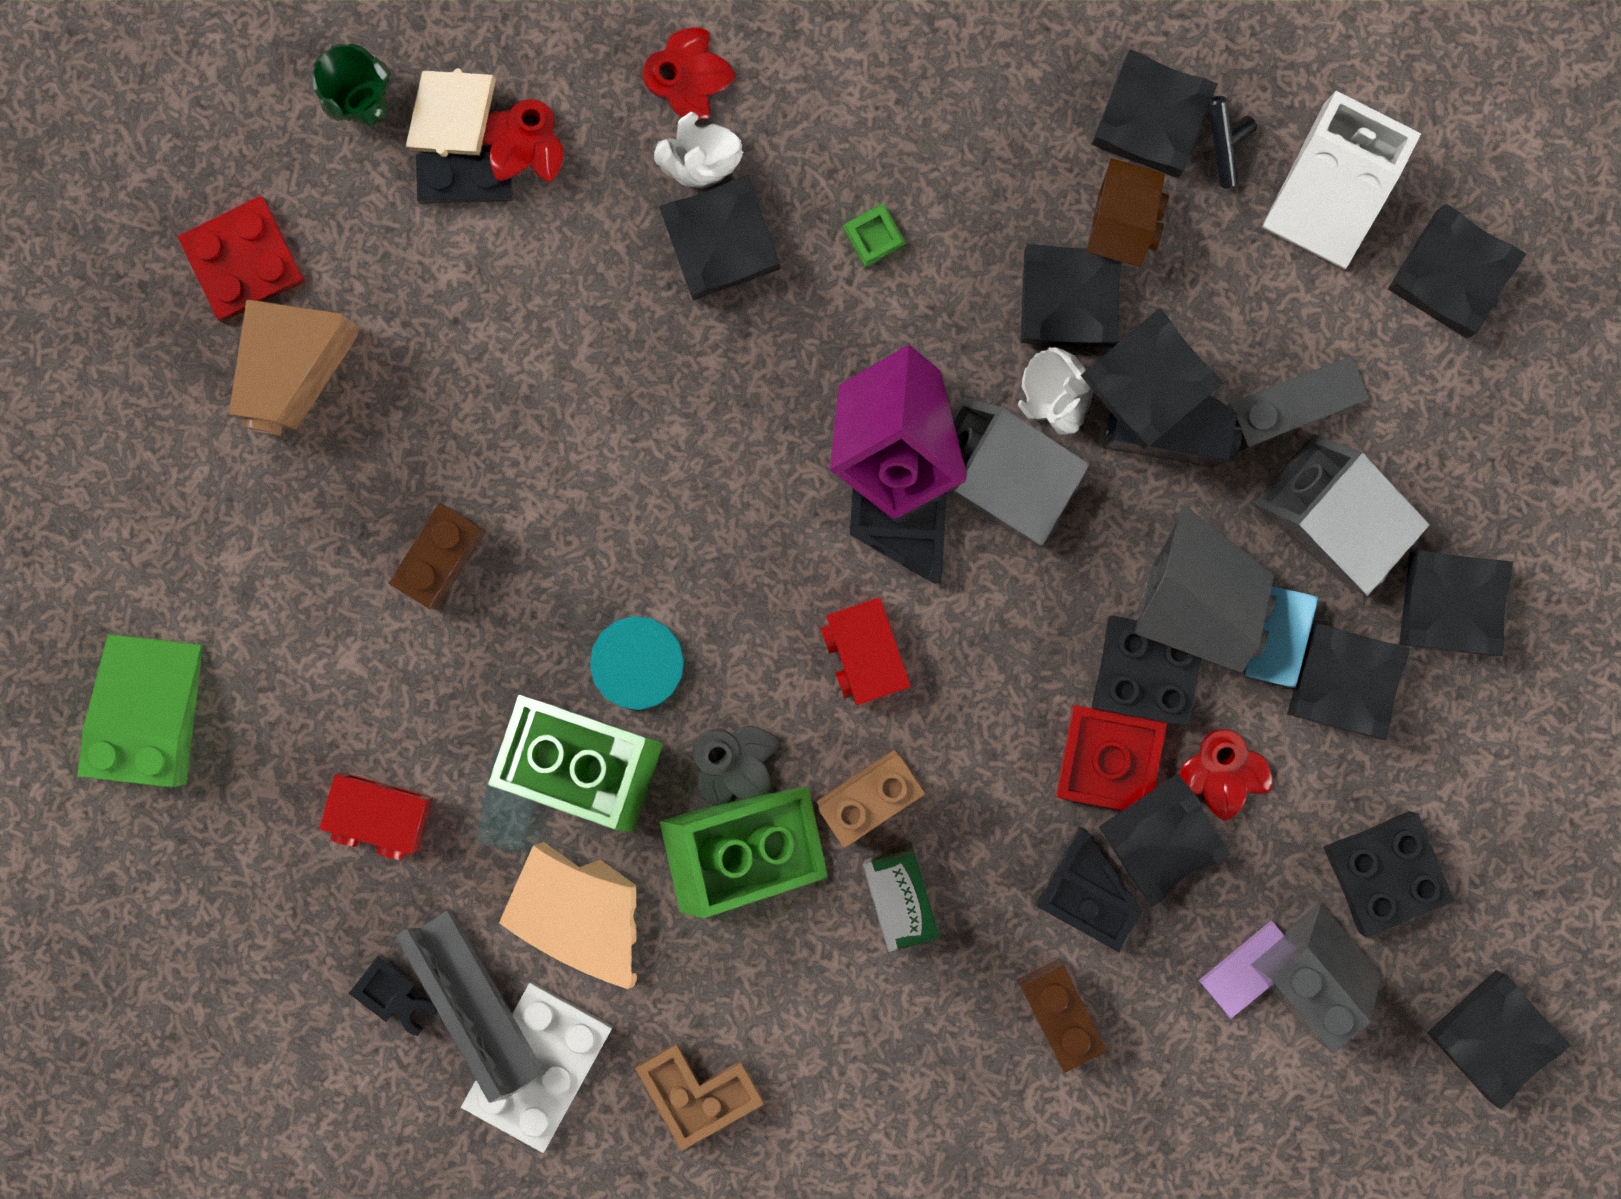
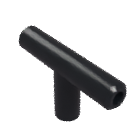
(1226, 137)

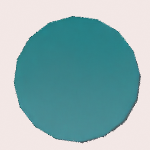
(637, 663)

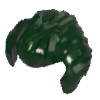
(351, 84)

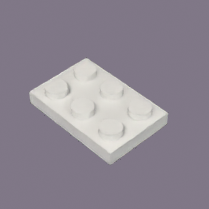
(566, 1045)

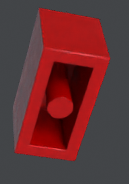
(866, 652)
(375, 815)

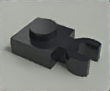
(387, 990)

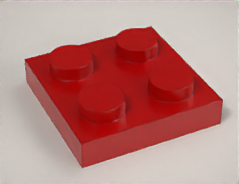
(241, 258)
(1109, 758)

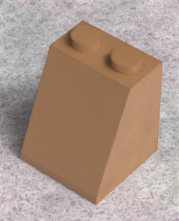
(285, 363)

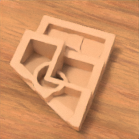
(575, 914)

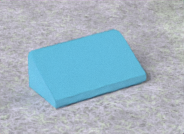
(1287, 639)

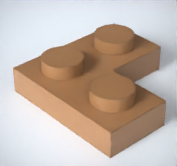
(696, 1108)

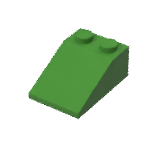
(142, 712)
(576, 764)
(743, 851)

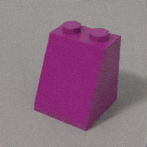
(897, 434)

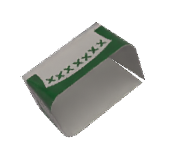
(900, 898)

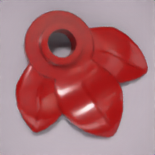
(694, 70)
(519, 146)
(1227, 780)

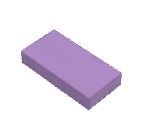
(1234, 980)

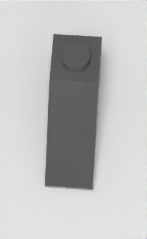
(1298, 402)

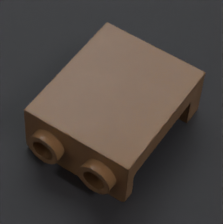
(869, 798)

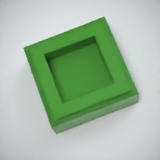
(874, 235)

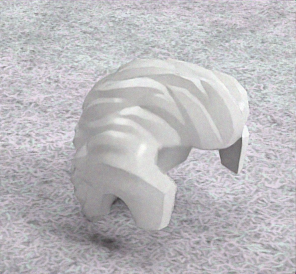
(699, 154)
(1056, 390)

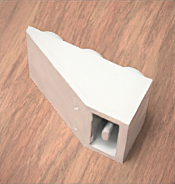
(1340, 179)

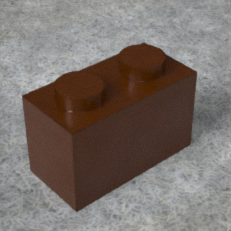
(1127, 213)
(437, 556)
(1061, 1015)

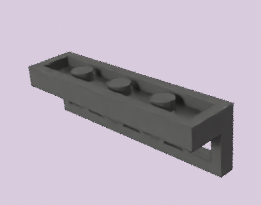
(471, 1006)

